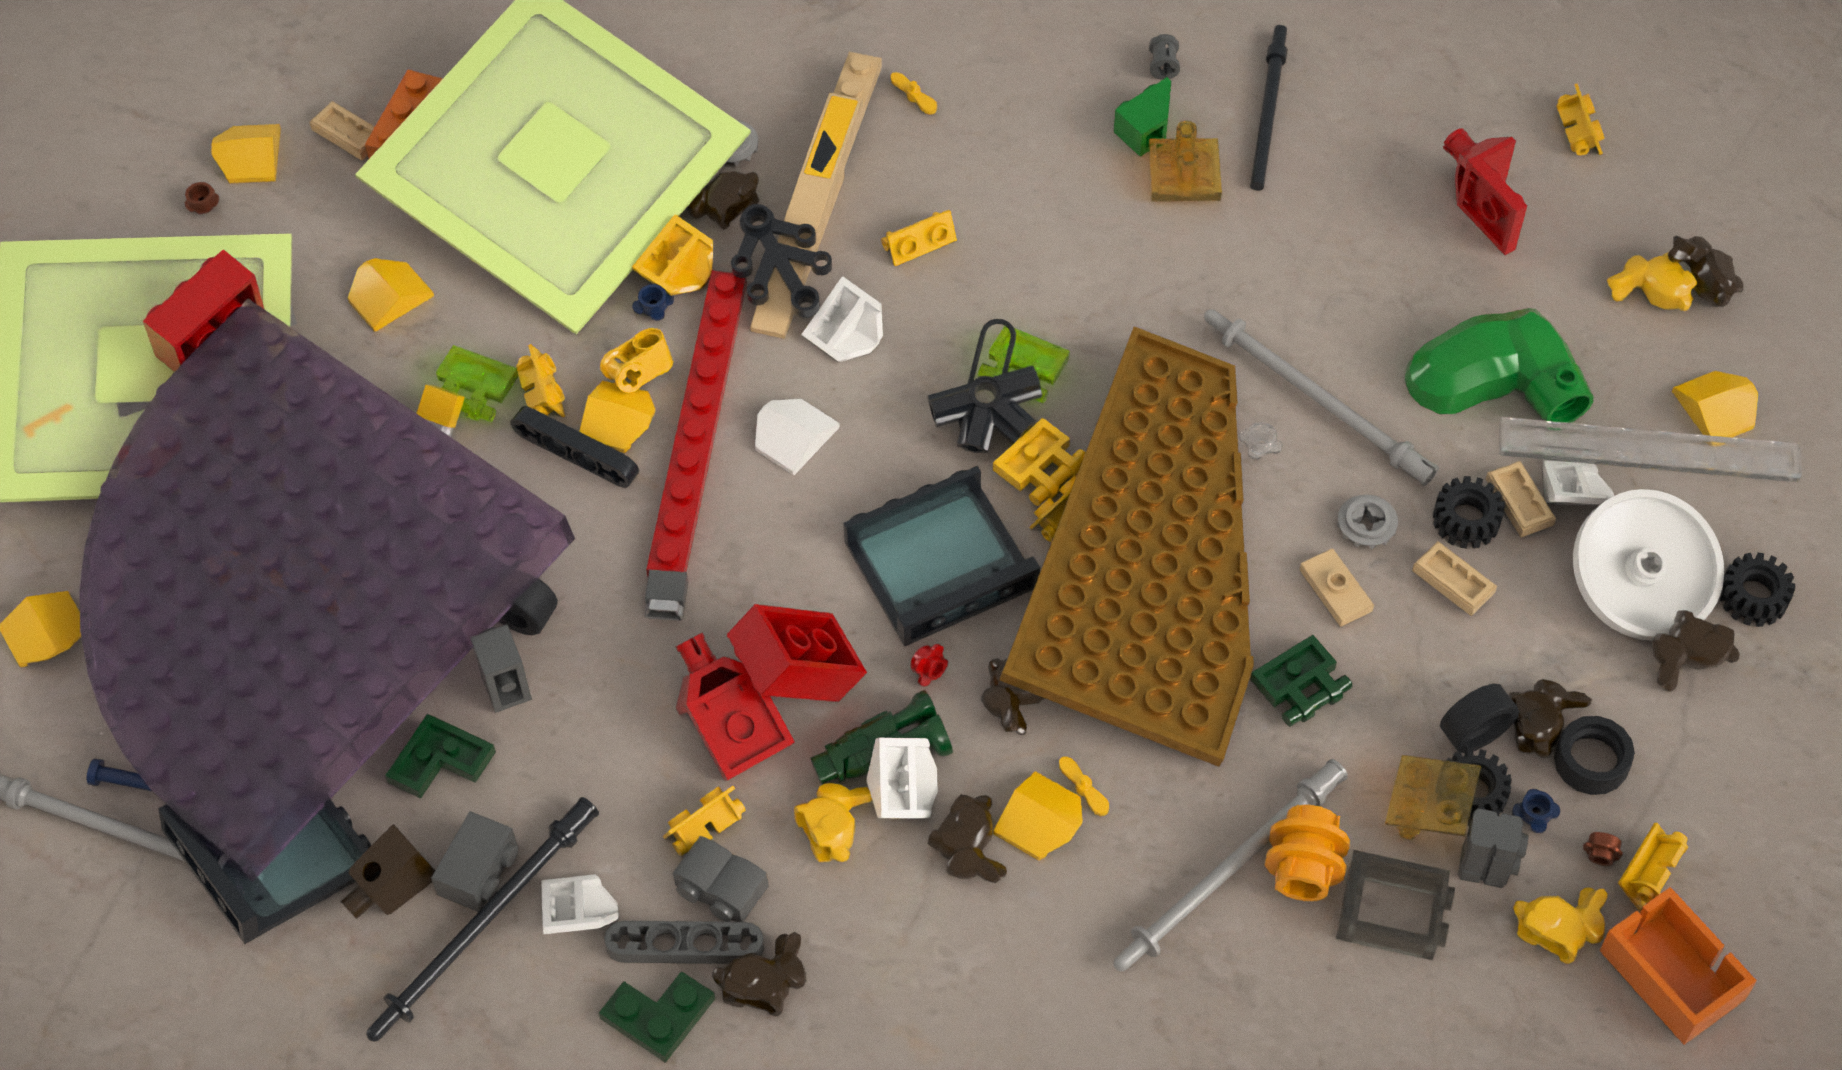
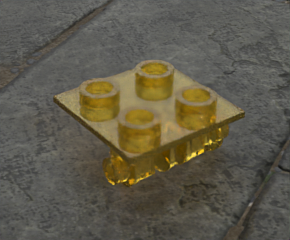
(1432, 796)

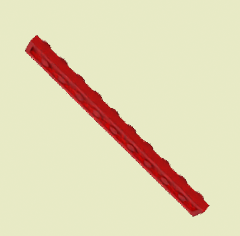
(697, 424)

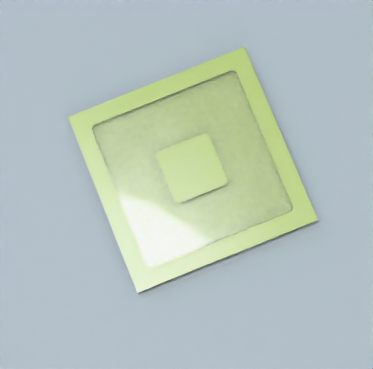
(553, 157)
(79, 352)

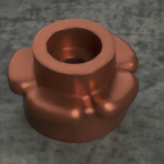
(201, 198)
(1603, 848)

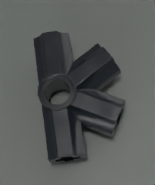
(981, 418)

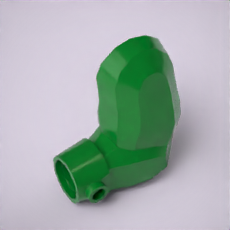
(1493, 358)

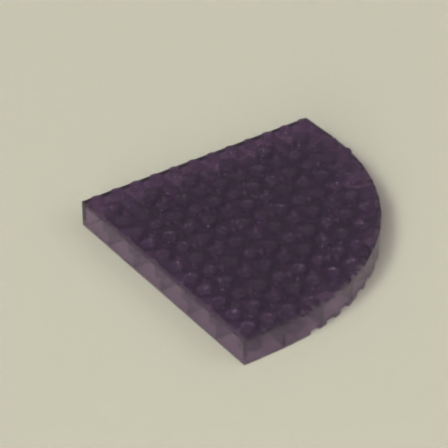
(287, 580)

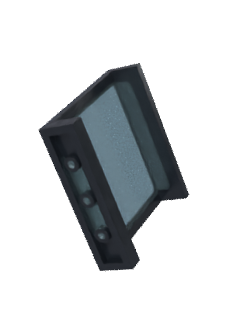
(938, 556)
(297, 879)

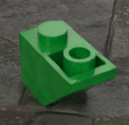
(1144, 117)

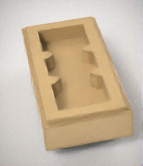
(343, 129)
(1521, 498)
(1454, 578)
(1336, 587)

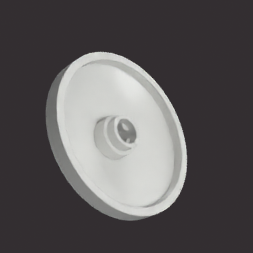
(1645, 561)

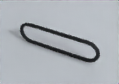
(980, 344)

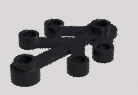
(779, 256)

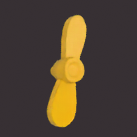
(914, 93)
(1084, 787)

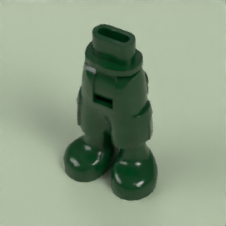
(854, 749)

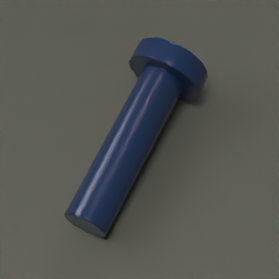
(99, 772)

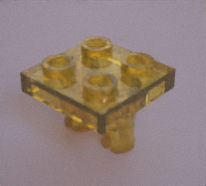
(1185, 167)

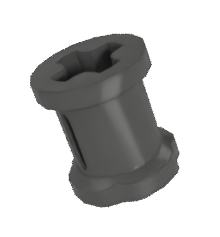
(1164, 56)

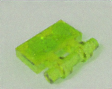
(1028, 351)
(478, 375)

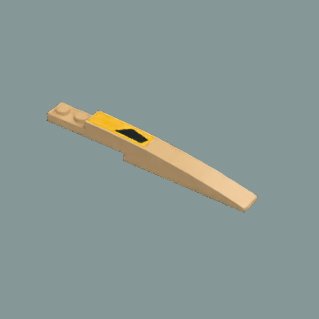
(820, 180)

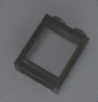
(1403, 875)

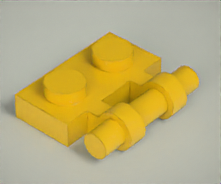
(1033, 453)

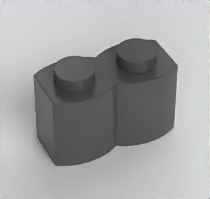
(720, 879)

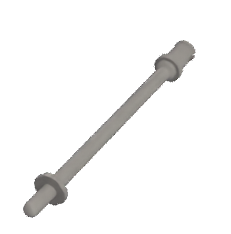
(1400, 453)
(1309, 792)
(19, 793)

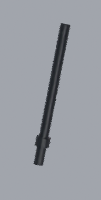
(1276, 58)

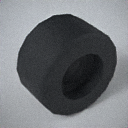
(531, 609)

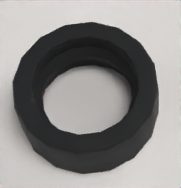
(1479, 718)
(1602, 730)

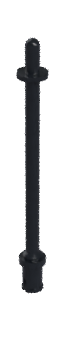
(561, 835)

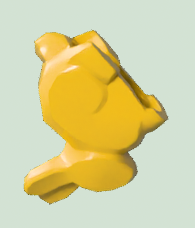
(1660, 280)
(829, 822)
(1561, 926)

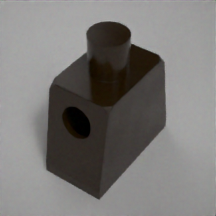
(387, 874)

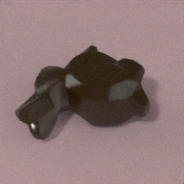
(725, 197)
(1709, 267)
(1692, 643)
(1004, 700)
(1540, 715)
(964, 837)
(762, 981)

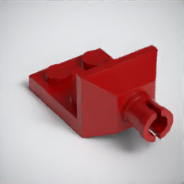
(1483, 187)
(728, 711)

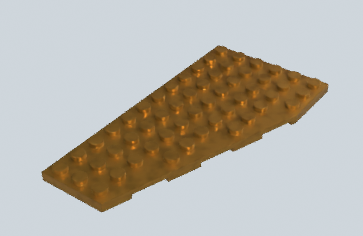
(1149, 564)

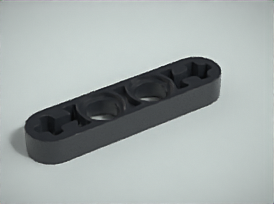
(574, 446)

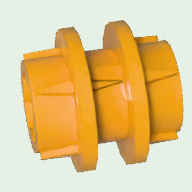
(1307, 853)

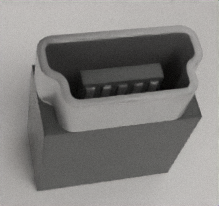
(666, 595)

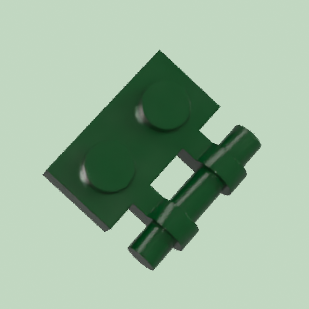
(1296, 670)

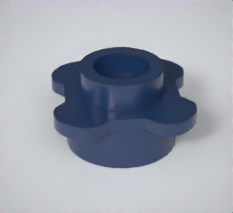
(652, 294)
(1539, 800)

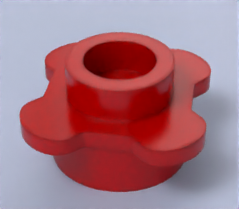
(929, 663)

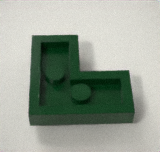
(437, 747)
(659, 1024)

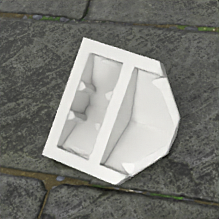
(846, 323)
(792, 432)
(1573, 484)
(902, 778)
(576, 904)

